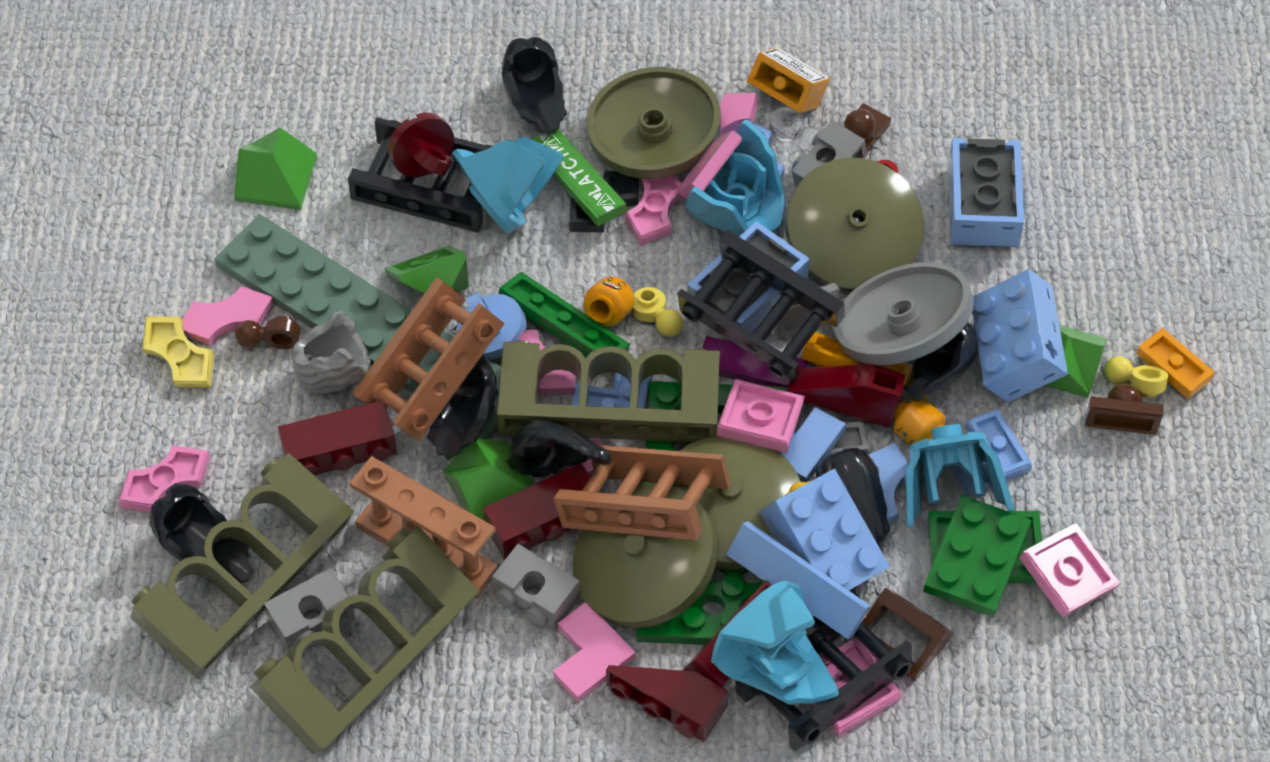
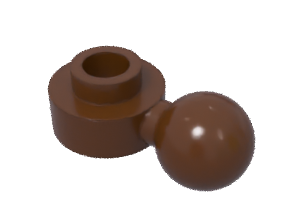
(278, 333)

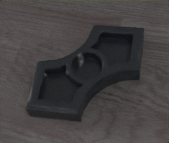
(625, 186)

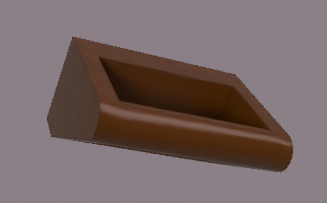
(938, 632)

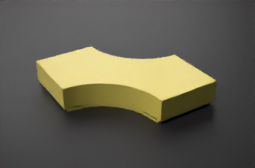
(190, 364)

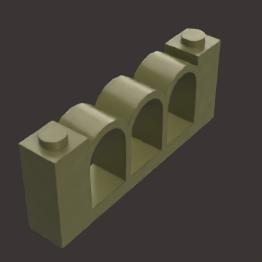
(695, 372)
(183, 631)
(301, 704)

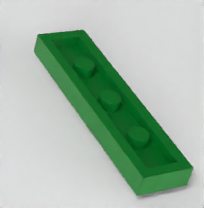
(559, 316)

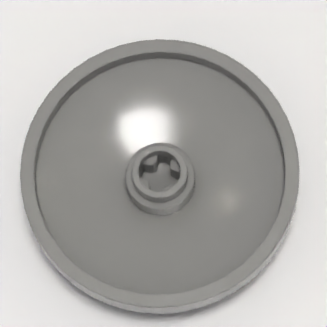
(904, 313)

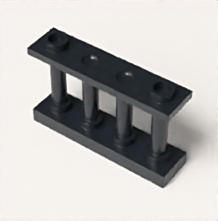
(413, 199)
(764, 271)
(862, 685)

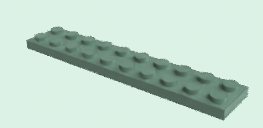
(316, 287)

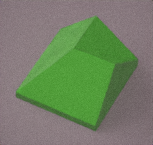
(274, 171)
(444, 263)
(1082, 359)
(483, 476)

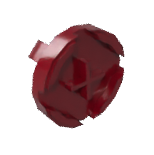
(422, 146)

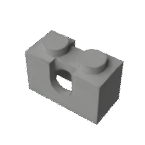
(830, 142)
(528, 571)
(288, 610)

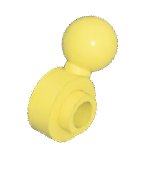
(651, 307)
(1146, 378)

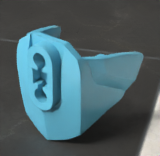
(509, 177)
(743, 189)
(951, 449)
(771, 650)

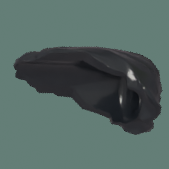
(534, 83)
(942, 365)
(465, 412)
(547, 446)
(864, 486)
(184, 521)

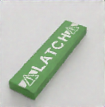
(583, 181)

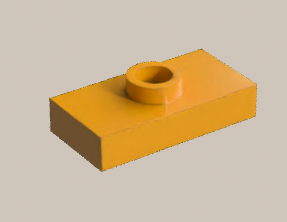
(1184, 369)

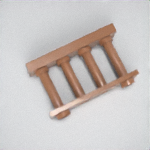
(411, 344)
(404, 503)
(641, 514)

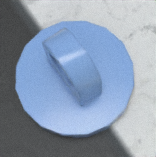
(508, 312)

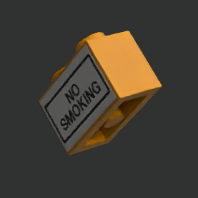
(788, 80)

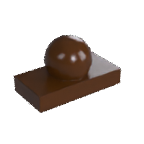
(867, 124)
(1124, 411)

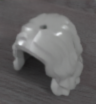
(331, 356)

